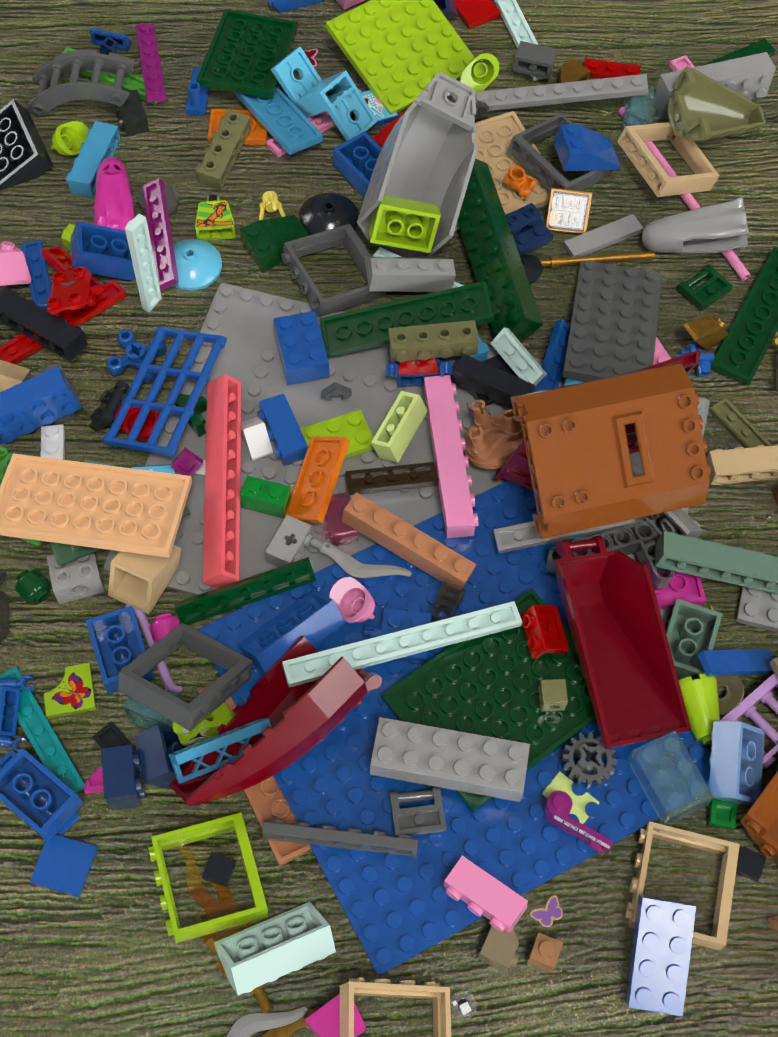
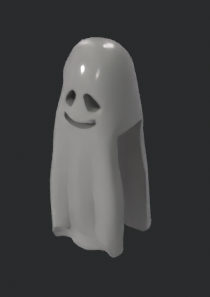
(699, 230)

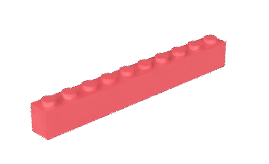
(222, 482)

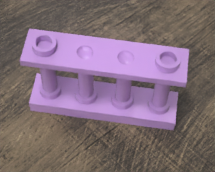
(748, 709)

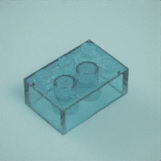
(669, 778)

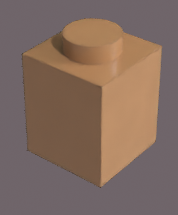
(544, 953)

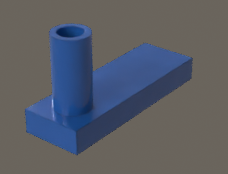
(197, 96)

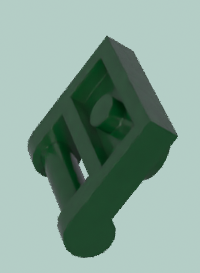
(709, 291)

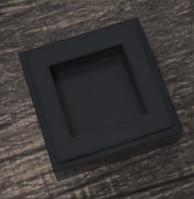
(750, 864)
(219, 869)

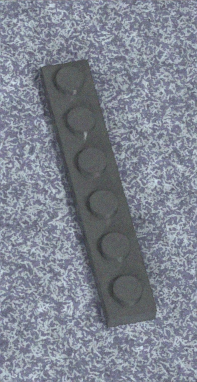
(348, 839)

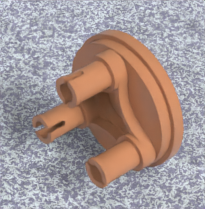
(492, 437)

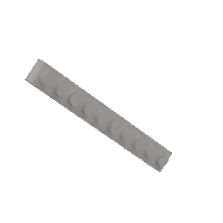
(564, 92)

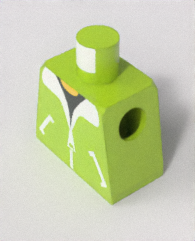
(206, 728)

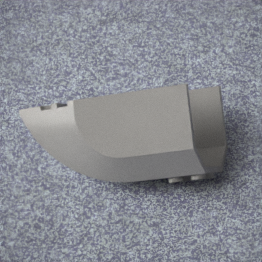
(428, 157)

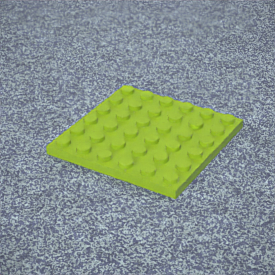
(399, 47)

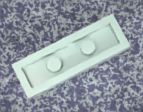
(518, 357)

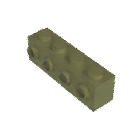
(224, 149)
(433, 341)

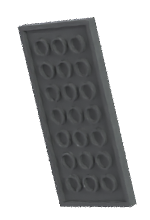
(612, 321)

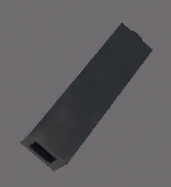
(489, 380)

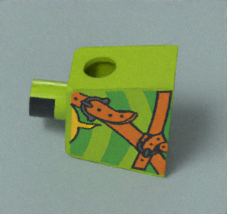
(214, 220)

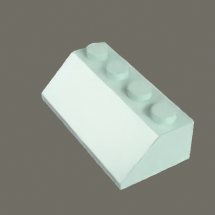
(275, 947)

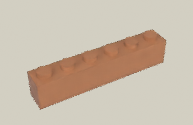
(408, 542)

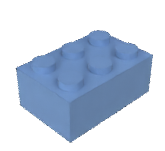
(736, 762)

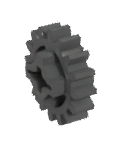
(583, 751)

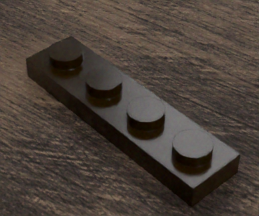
(391, 478)

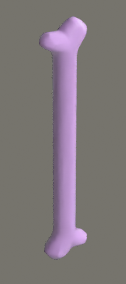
(162, 667)

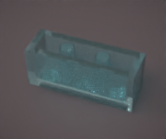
(639, 109)

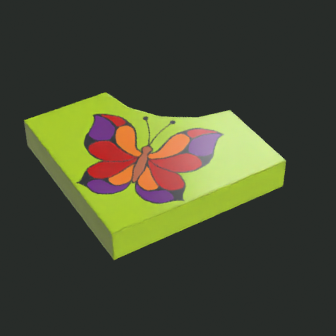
(73, 694)

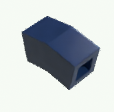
(108, 45)

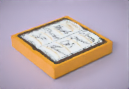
(568, 210)

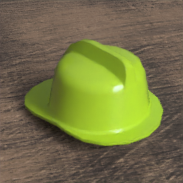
(480, 72)
(69, 138)

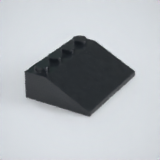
(21, 147)

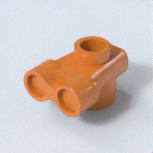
(516, 179)

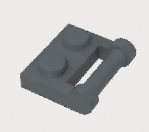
(418, 819)

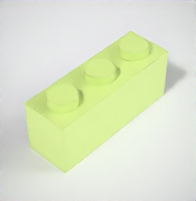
(399, 426)

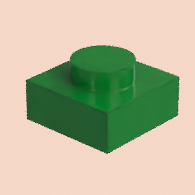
(722, 814)

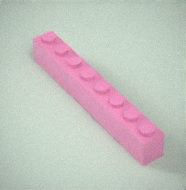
(449, 457)

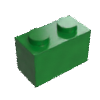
(265, 496)

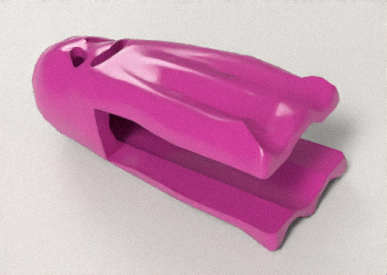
(113, 195)

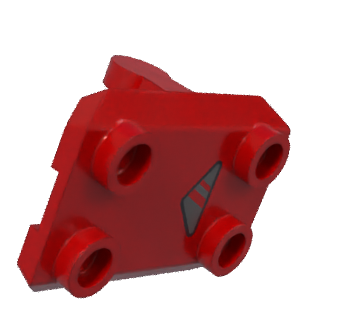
(70, 291)

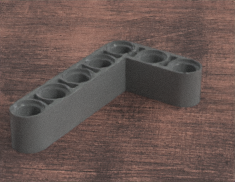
(634, 543)

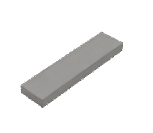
(603, 236)

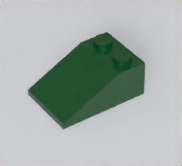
(266, 239)

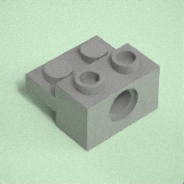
(75, 579)

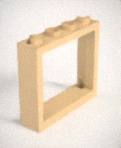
(633, 144)
(726, 881)
(405, 989)

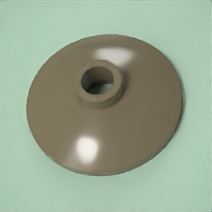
(735, 691)

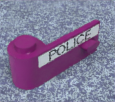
(557, 811)

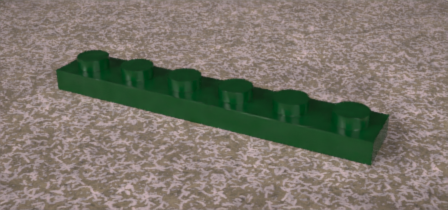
(245, 591)

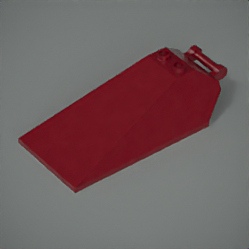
(620, 643)

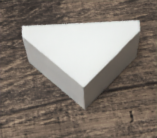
(256, 438)

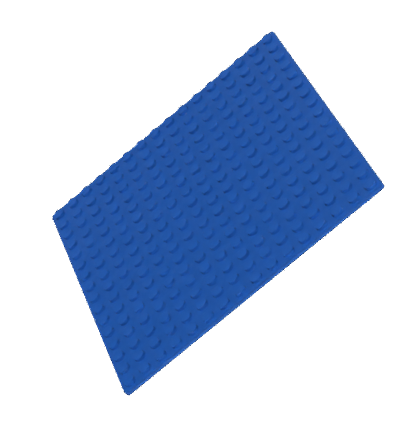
(400, 899)

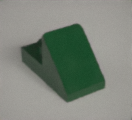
(197, 420)

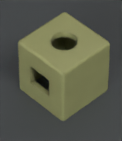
(553, 695)

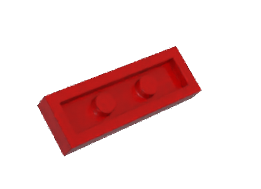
(606, 69)

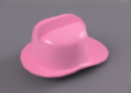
(353, 600)

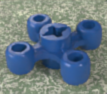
(134, 355)

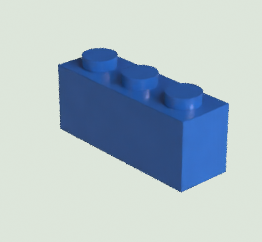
(283, 429)

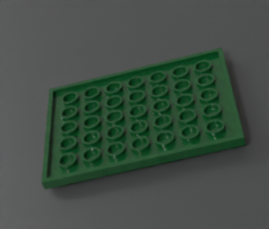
(493, 691)

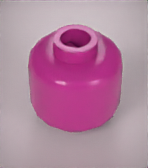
(162, 625)

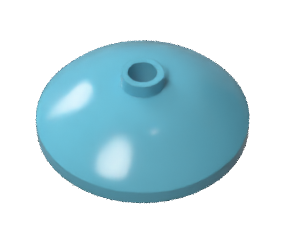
(196, 264)

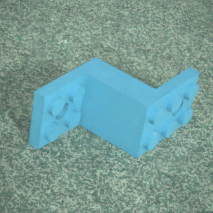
(334, 94)

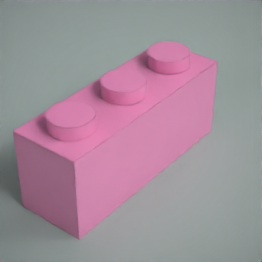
(485, 895)

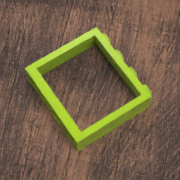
(196, 833)

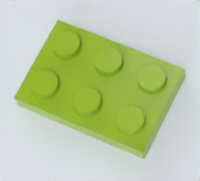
(348, 425)

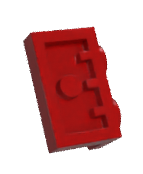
(544, 630)

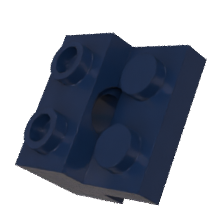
(528, 229)

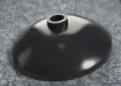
(328, 212)

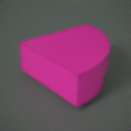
(95, 782)

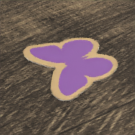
(549, 913)

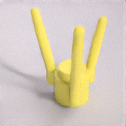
(270, 204)

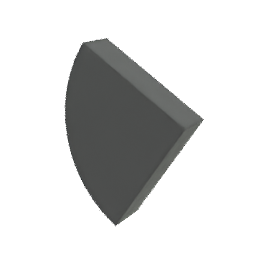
(336, 390)

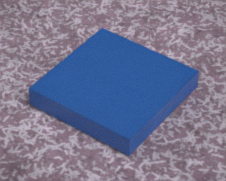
(64, 865)

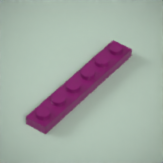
(150, 63)
(160, 233)

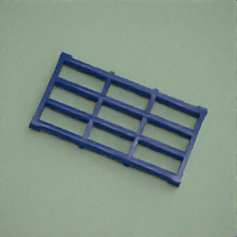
(167, 408)

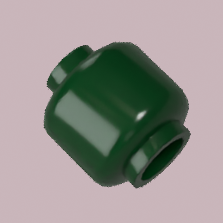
(33, 586)

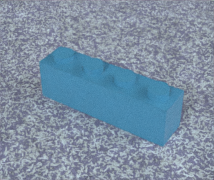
(100, 144)

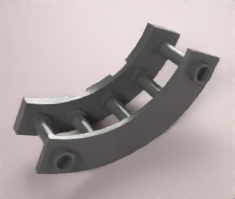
(72, 63)

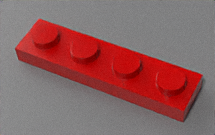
(63, 262)

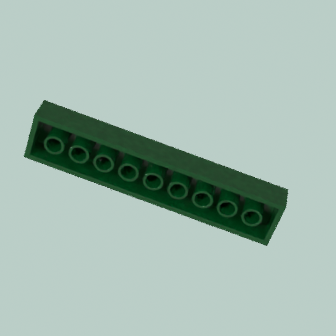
(496, 256)

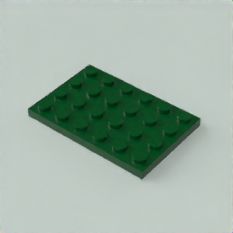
(245, 52)

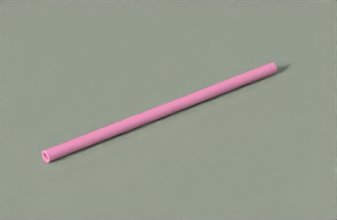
(692, 204)

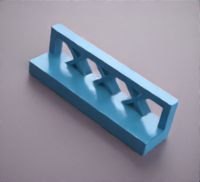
(214, 744)

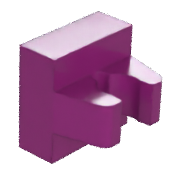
(186, 462)

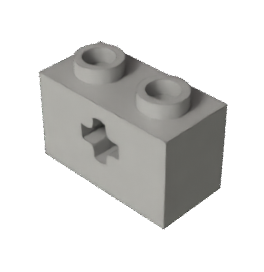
(289, 542)

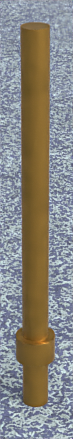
(556, 262)

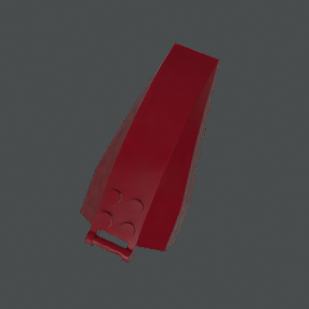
(298, 721)

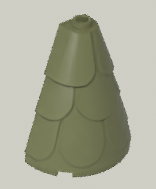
(709, 109)

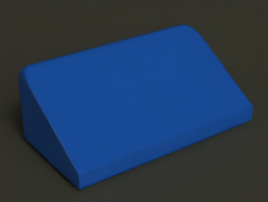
(99, 36)

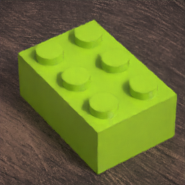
(404, 224)

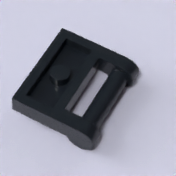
(109, 400)

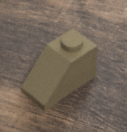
(500, 949)

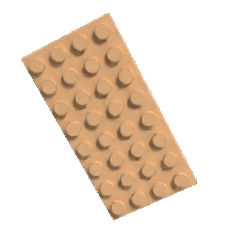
(92, 505)

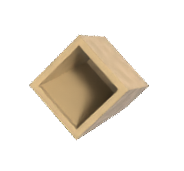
(141, 578)

